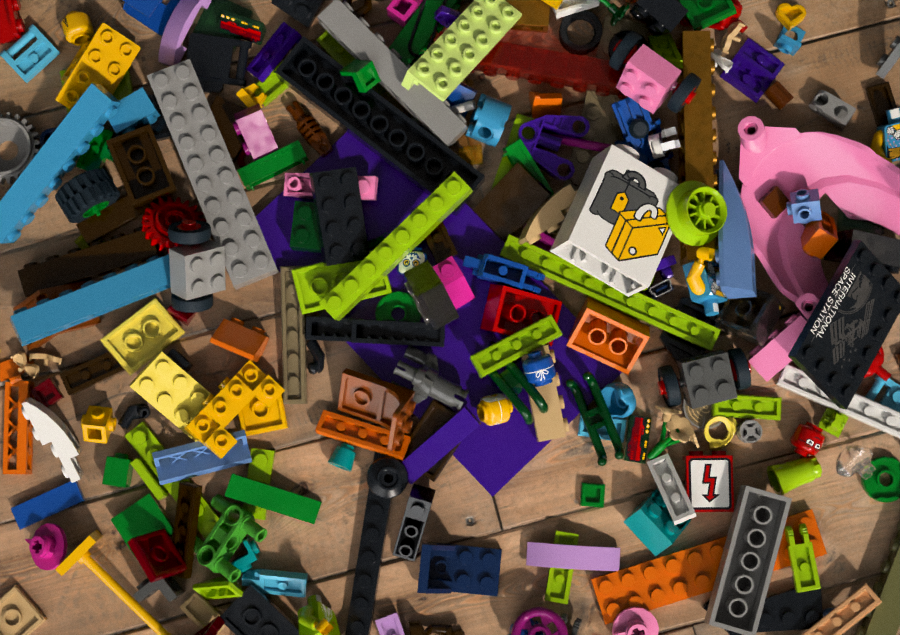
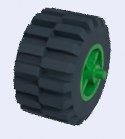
(87, 195)

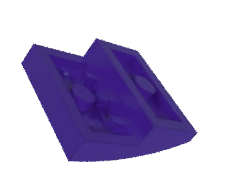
(752, 70)

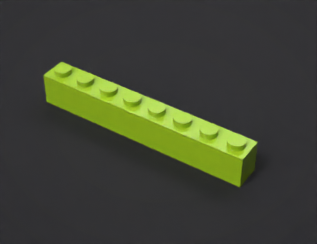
(396, 246)

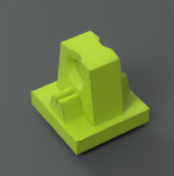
(833, 422)

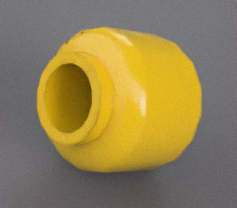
(77, 27)

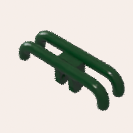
(511, 385)
(596, 418)

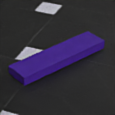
(440, 444)

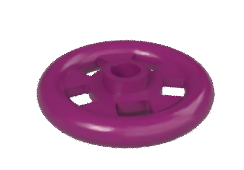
(546, 615)

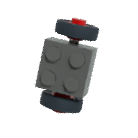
(705, 378)

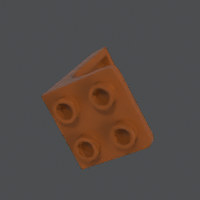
(378, 403)

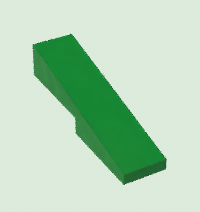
(272, 498)

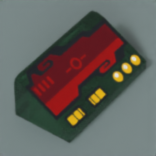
(242, 27)
(636, 439)

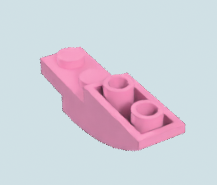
(299, 186)

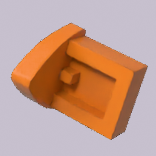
(545, 103)

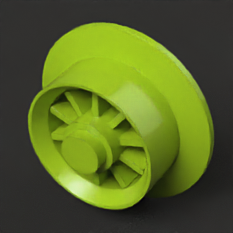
(695, 212)

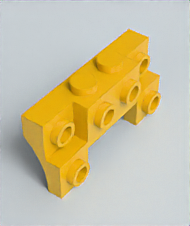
(227, 403)

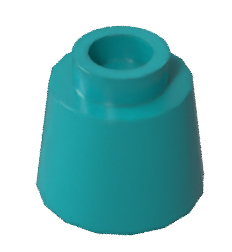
(343, 457)

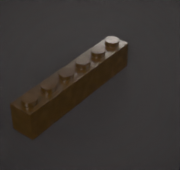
(89, 262)

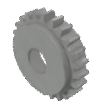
(21, 134)

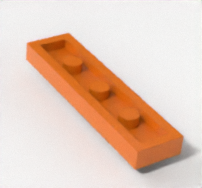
(359, 434)

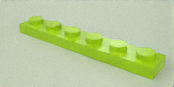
(145, 444)

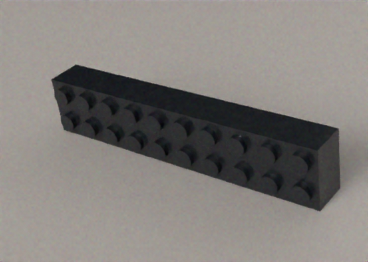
(374, 121)

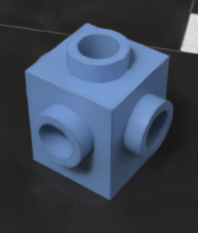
(804, 206)

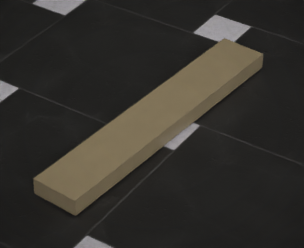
(293, 341)

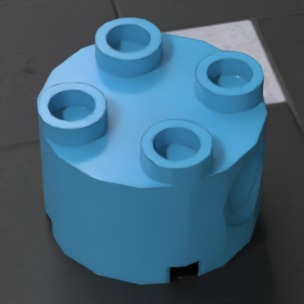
(488, 120)

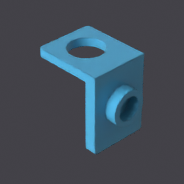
(788, 45)

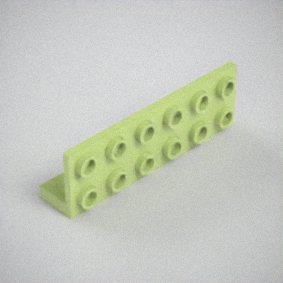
(462, 47)

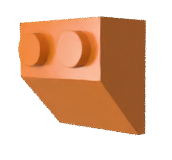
(240, 340)

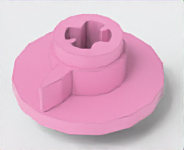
(635, 622)

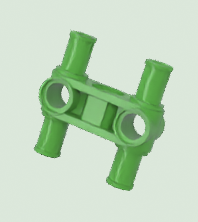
(226, 537)

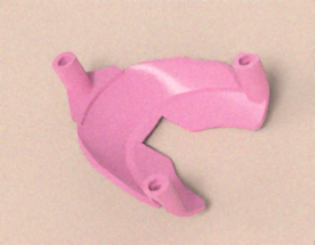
(837, 166)

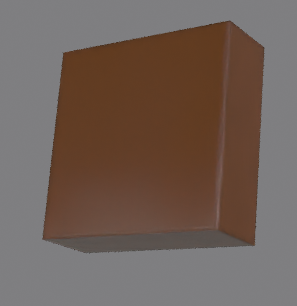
(774, 202)

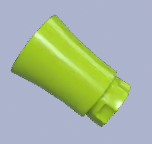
(793, 474)

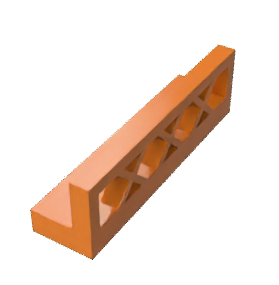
(24, 430)

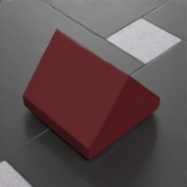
(183, 317)

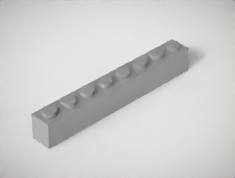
(362, 44)

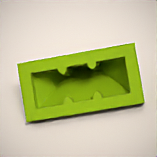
(218, 588)

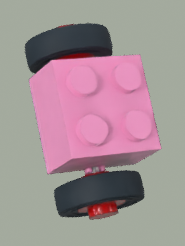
(650, 77)

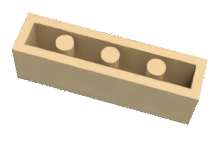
(549, 424)

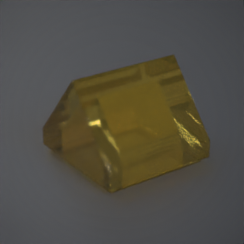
(471, 154)

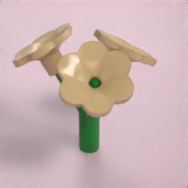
(679, 431)

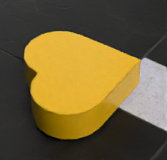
(790, 15)

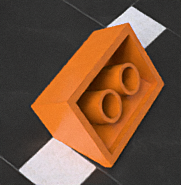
(608, 336)

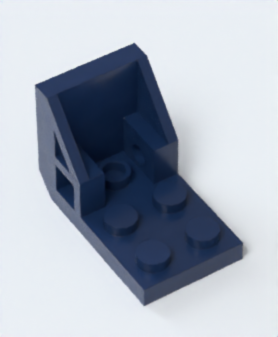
(459, 569)

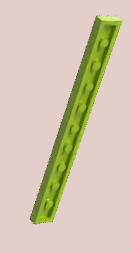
(636, 305)

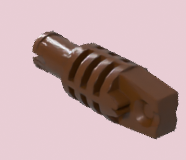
(310, 130)

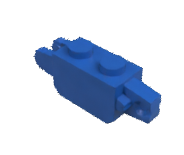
(502, 272)

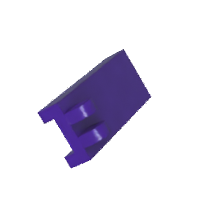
(273, 51)

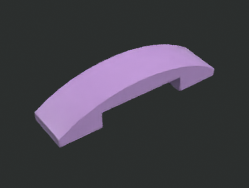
(177, 28)
(573, 556)

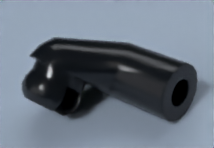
(318, 357)
(134, 412)

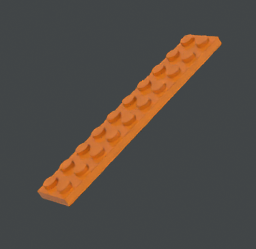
(683, 572)

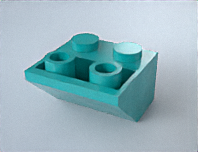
(653, 523)

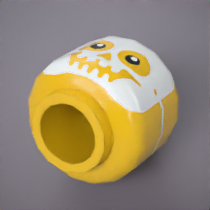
(494, 409)

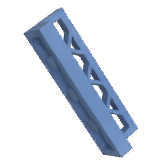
(200, 461)

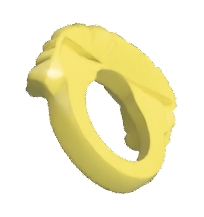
(717, 444)

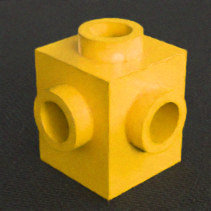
(98, 424)

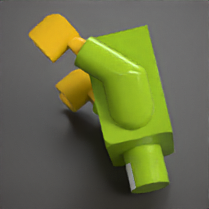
(317, 618)

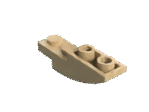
(548, 215)

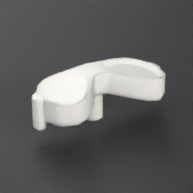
(724, 63)

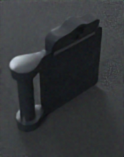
(213, 60)

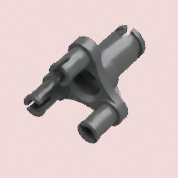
(427, 379)

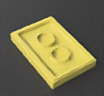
(142, 336)

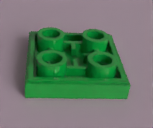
(141, 518)

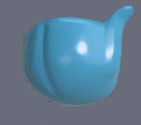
(619, 399)

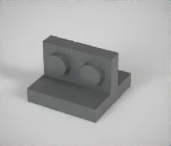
(168, 586)

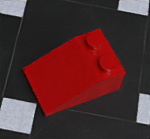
(513, 309)

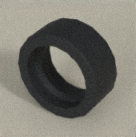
(580, 49)

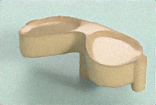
(46, 357)
(21, 360)

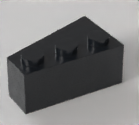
(884, 248)

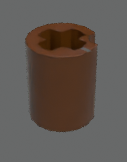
(778, 95)

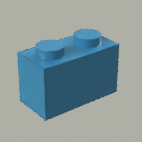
(134, 112)

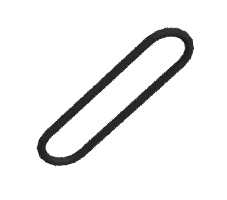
(415, 28)

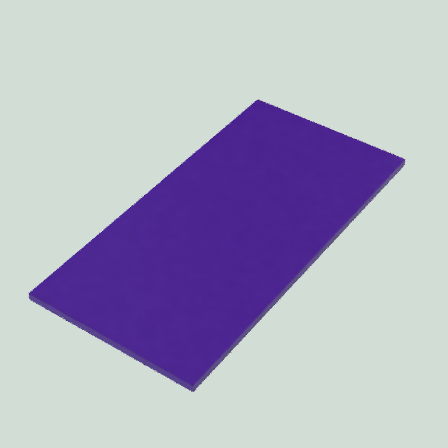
(488, 452)

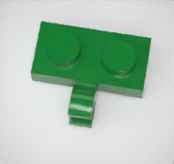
(97, 153)

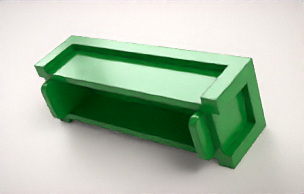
(518, 152)
(272, 165)

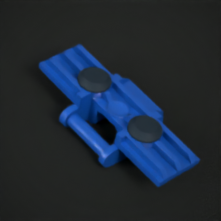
(635, 125)

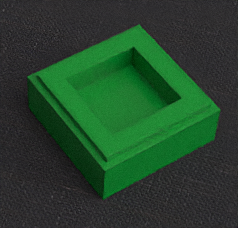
(592, 495)

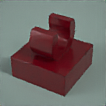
(47, 393)

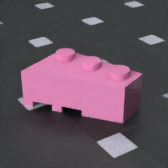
(774, 354)

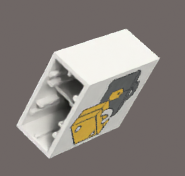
(618, 220)

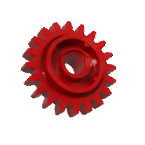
(160, 216)

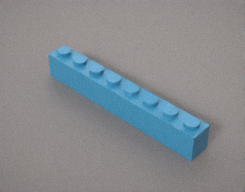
(55, 160)
(91, 300)

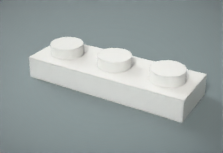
(671, 489)

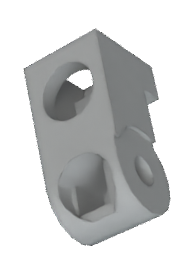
(832, 109)

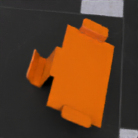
(10, 371)

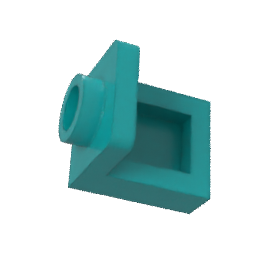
(244, 561)

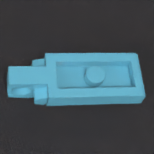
(277, 582)

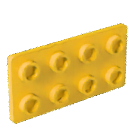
(98, 61)

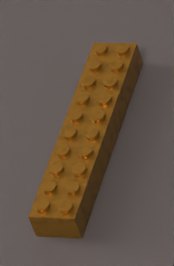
(695, 122)

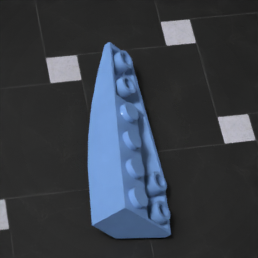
(735, 242)

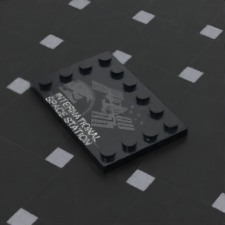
(848, 325)

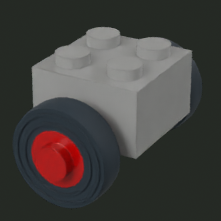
(196, 267)

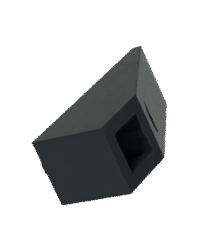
(414, 522)

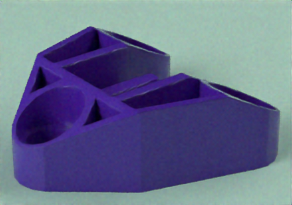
(556, 124)

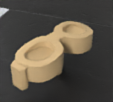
(732, 31)

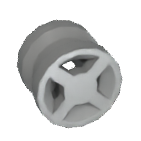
(753, 431)

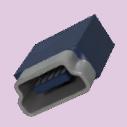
(659, 289)

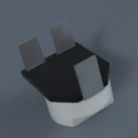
(660, 146)

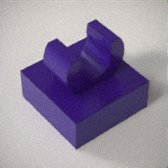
(664, 267)

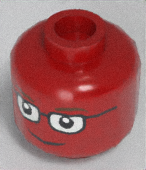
(807, 439)

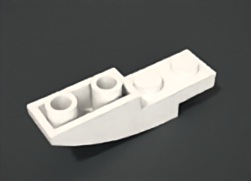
(50, 428)

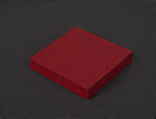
(157, 555)

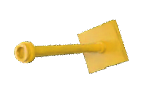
(82, 555)

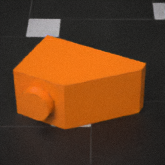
(819, 236)

